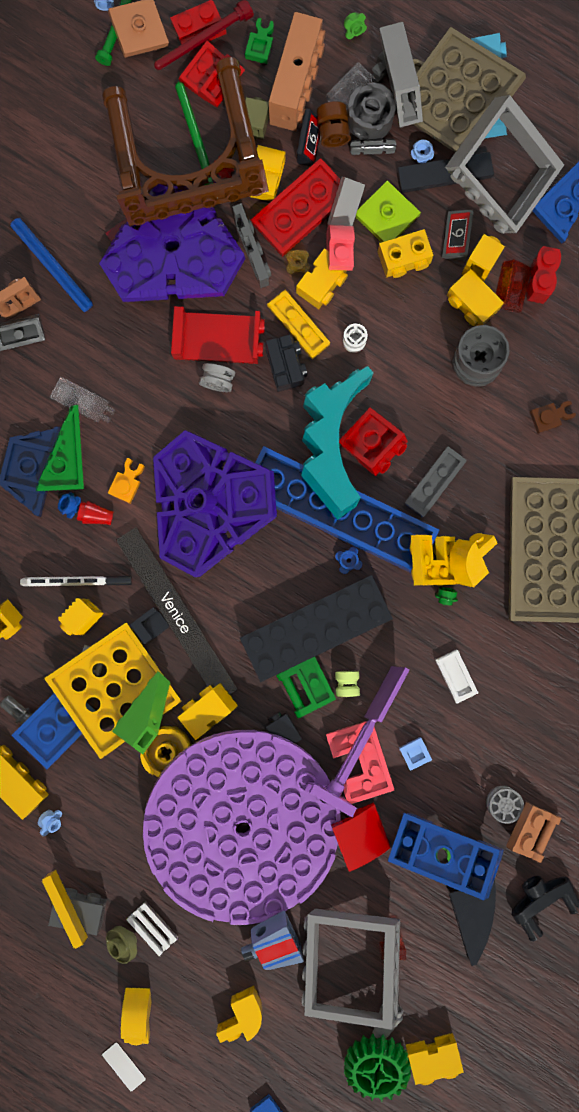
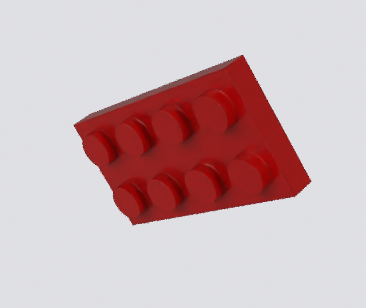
(298, 208)

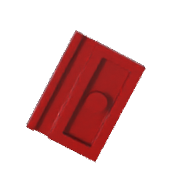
(195, 21)

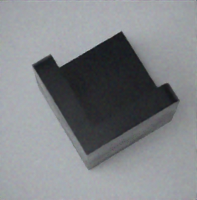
(150, 625)

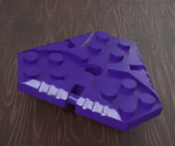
(202, 266)
(235, 501)

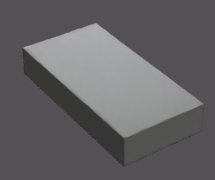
(346, 202)

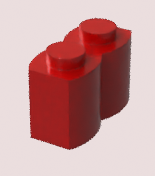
(543, 275)

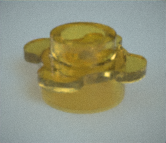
(292, 257)

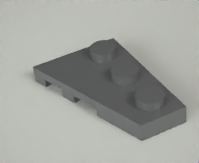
(251, 247)

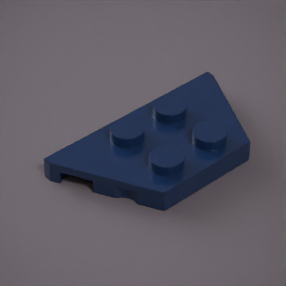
(24, 465)

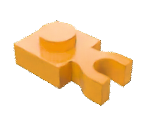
(124, 484)

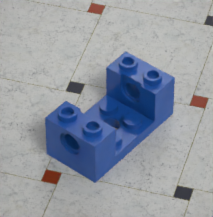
(471, 863)

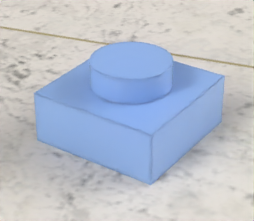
(415, 753)

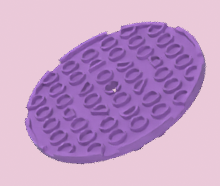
(194, 834)

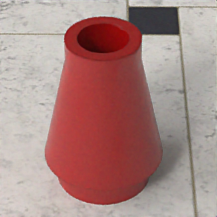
(94, 514)

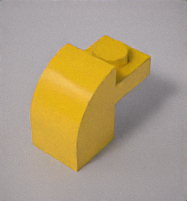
(467, 561)
(136, 1016)
(247, 1016)

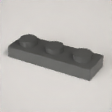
(435, 482)

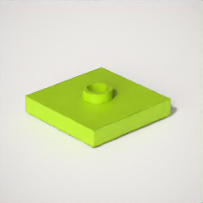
(387, 213)

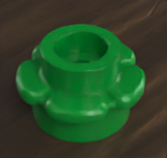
(446, 595)

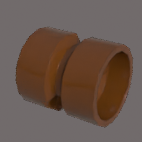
(333, 124)

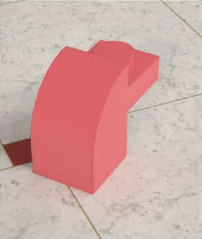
(340, 247)

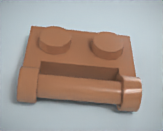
(21, 295)
(528, 829)

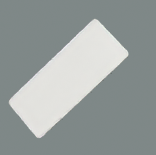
(123, 1066)

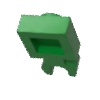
(260, 43)

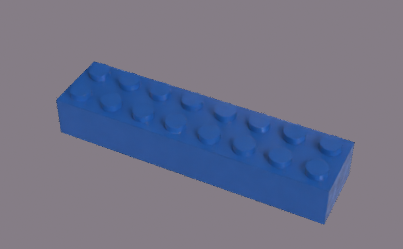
(368, 526)

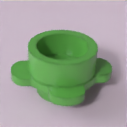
(354, 25)

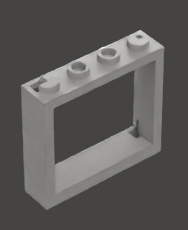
(532, 142)
(391, 968)

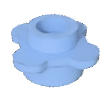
(49, 822)

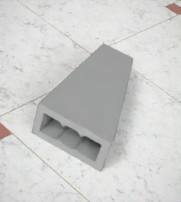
(401, 74)

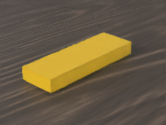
(298, 324)
(64, 909)

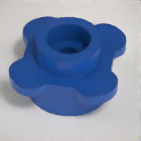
(69, 504)
(345, 567)

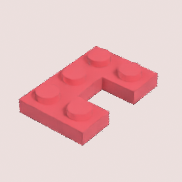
(375, 776)

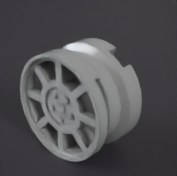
(217, 377)
(504, 804)

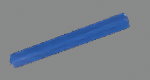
(51, 264)

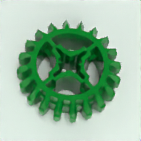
(377, 1067)

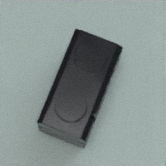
(284, 362)

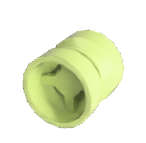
(347, 677)

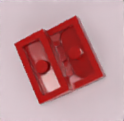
(202, 75)
(361, 837)

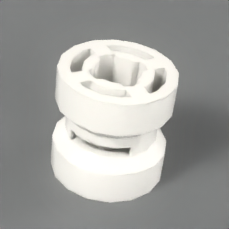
(355, 343)

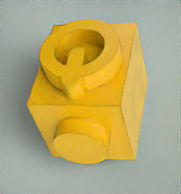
(9, 620)

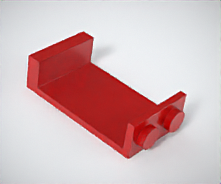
(217, 337)

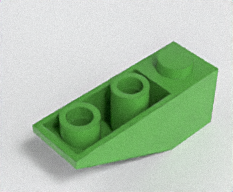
(143, 718)

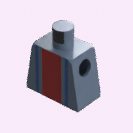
(274, 943)

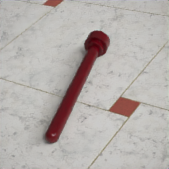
(241, 12)

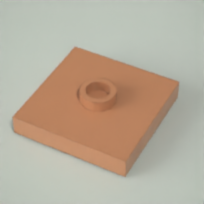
(138, 27)

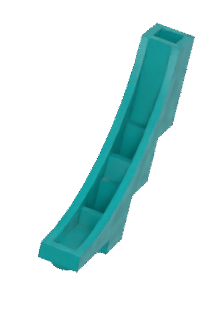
(325, 468)

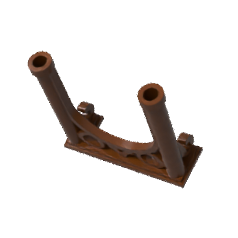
(249, 177)

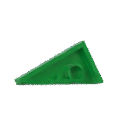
(64, 463)

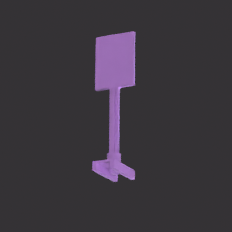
(375, 714)

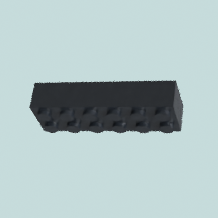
(316, 628)

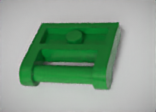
(313, 684)

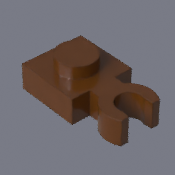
(549, 417)

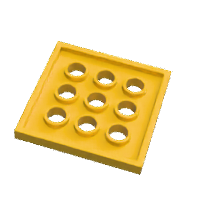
(82, 667)

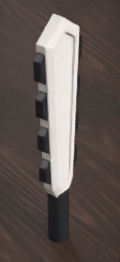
(76, 581)

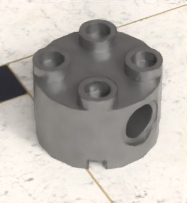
(371, 111)

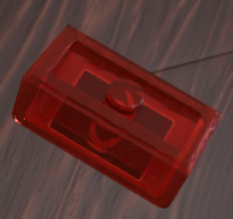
(513, 285)

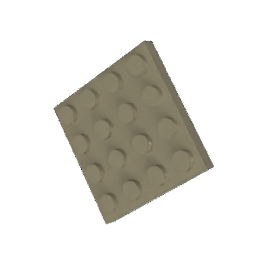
(459, 86)

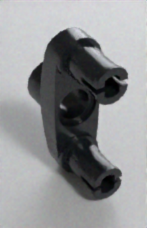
(540, 896)

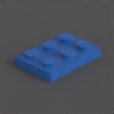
(48, 732)

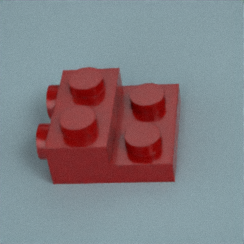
(374, 442)

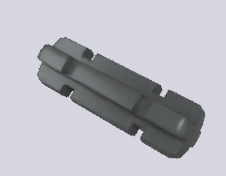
(373, 146)

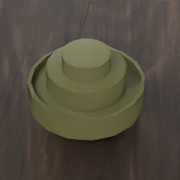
(121, 944)

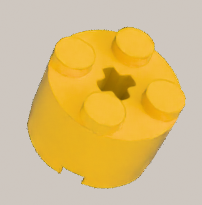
(167, 737)

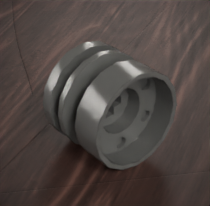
(482, 343)

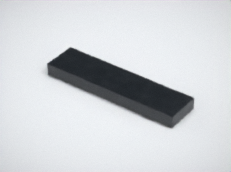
(435, 174)

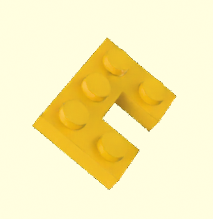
(425, 569)

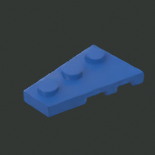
(560, 205)

